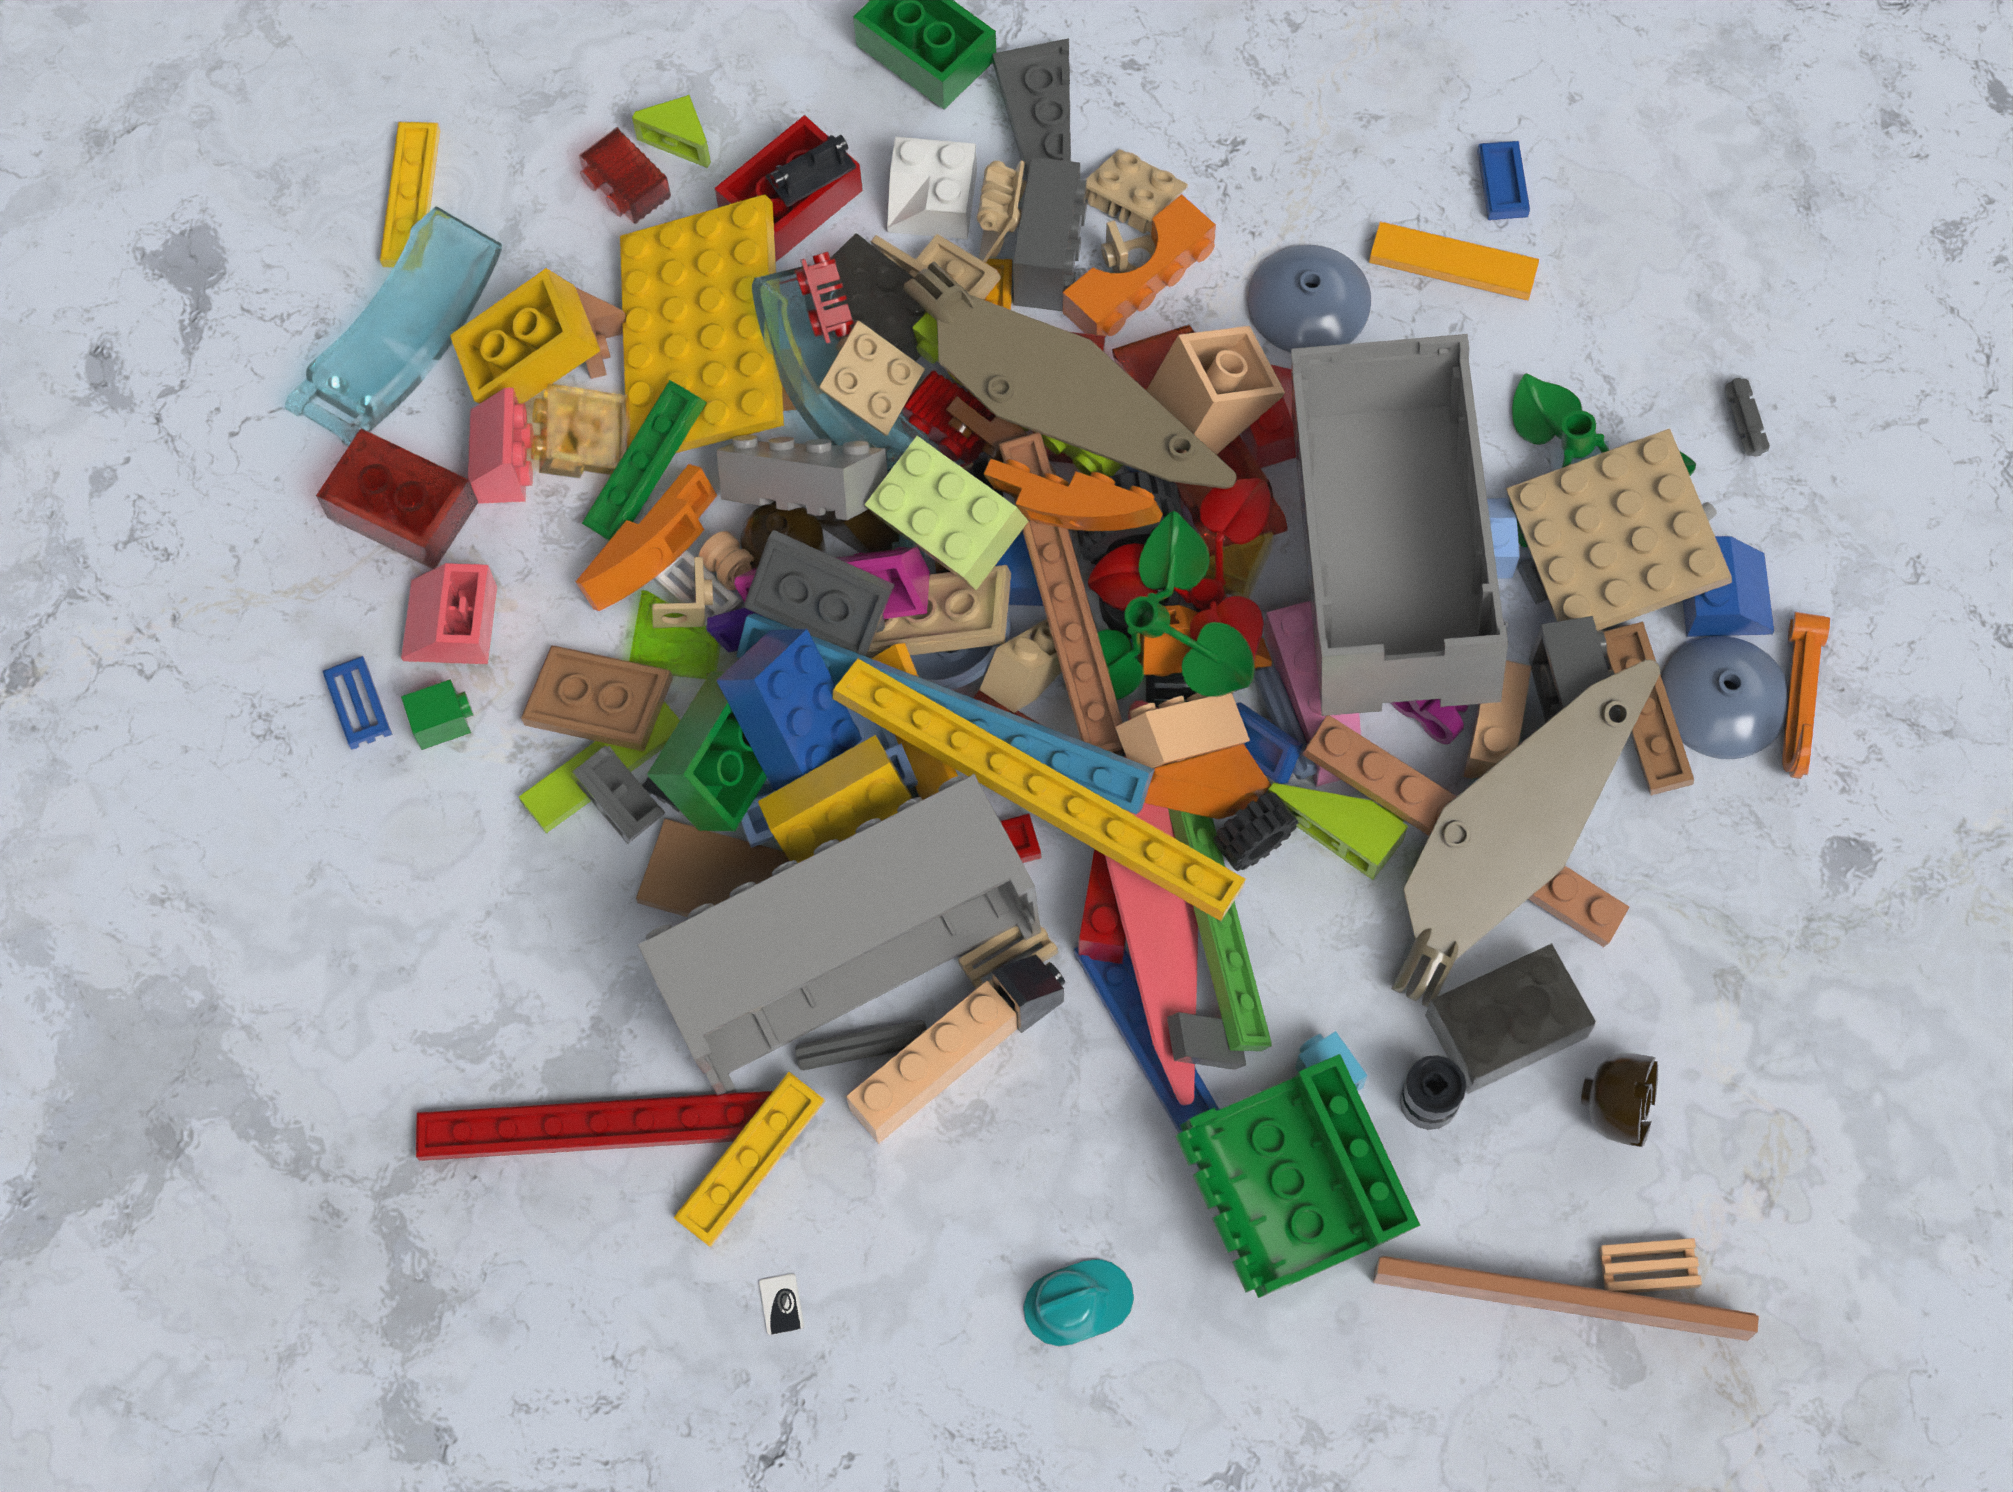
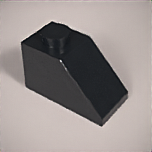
(1029, 989)

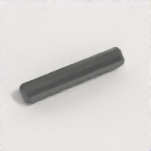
(858, 1045)

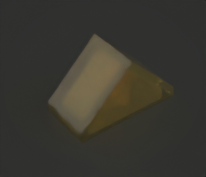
(1243, 565)

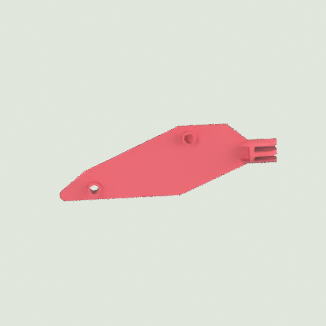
(1162, 948)

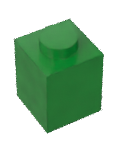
(437, 714)

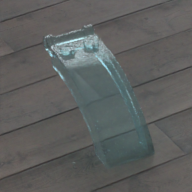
(401, 328)
(804, 361)

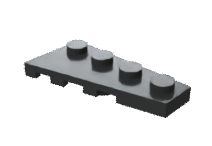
(1037, 98)

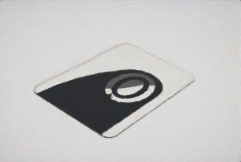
(781, 1304)

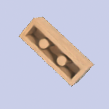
(1181, 729)

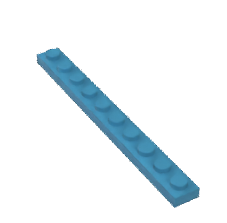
(1096, 769)

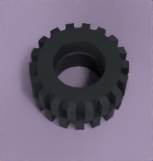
(1097, 544)

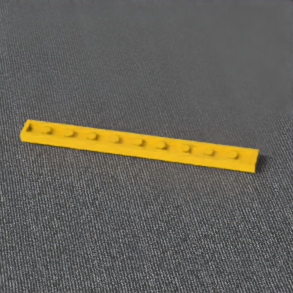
(1039, 789)

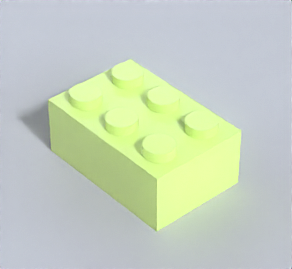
(946, 512)

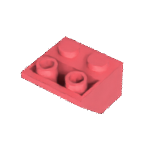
(499, 449)
(450, 615)

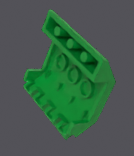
(1296, 1178)

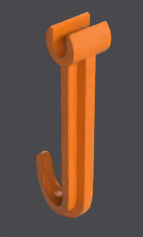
(1809, 634)

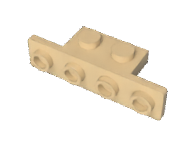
(963, 267)

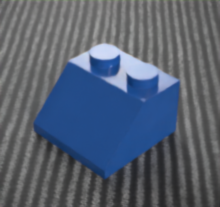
(1738, 606)

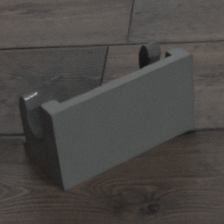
(617, 794)

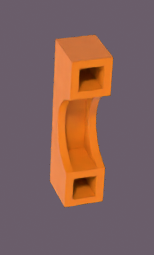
(1104, 300)

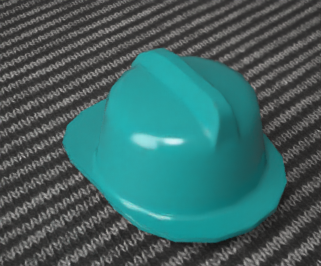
(1078, 1302)

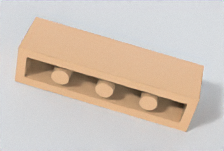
(932, 1062)

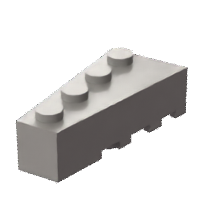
(801, 474)

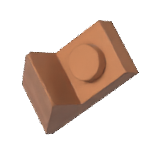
(606, 323)

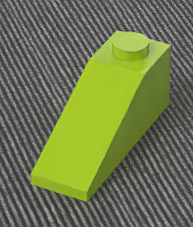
(1346, 825)

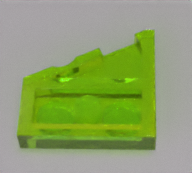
(682, 650)

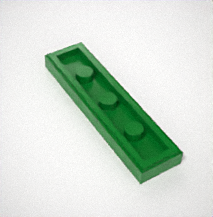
(644, 460)

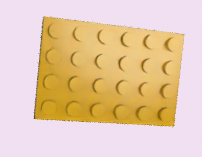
(698, 321)

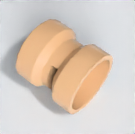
(723, 555)

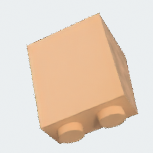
(1216, 384)

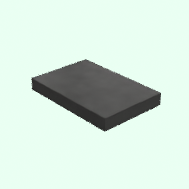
(818, 594)

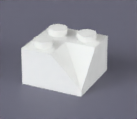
(931, 187)

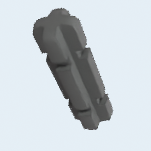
(1747, 417)

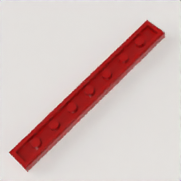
(585, 1126)

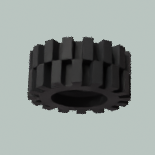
(1255, 831)

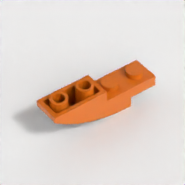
(1085, 505)
(646, 549)

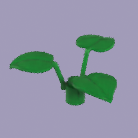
(1549, 410)
(1221, 655)

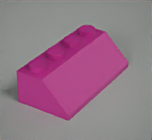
(898, 566)

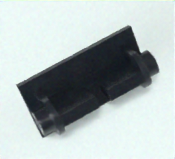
(811, 170)

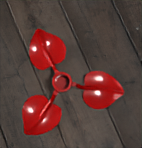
(1232, 513)

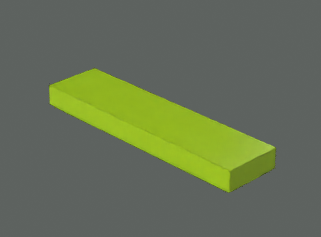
(560, 797)

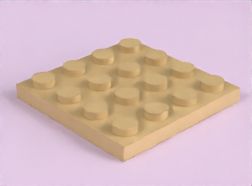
(1619, 533)

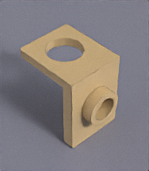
(1116, 251)
(693, 612)

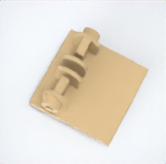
(1135, 187)
(999, 205)
(871, 377)

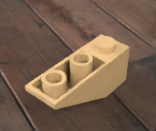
(1022, 668)

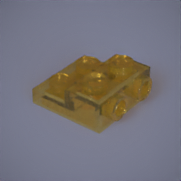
(580, 430)

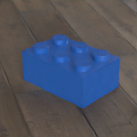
(788, 706)

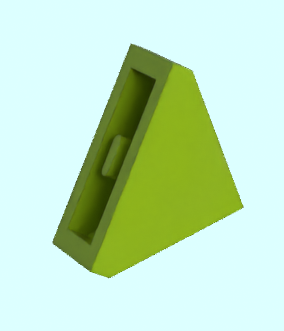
(674, 129)

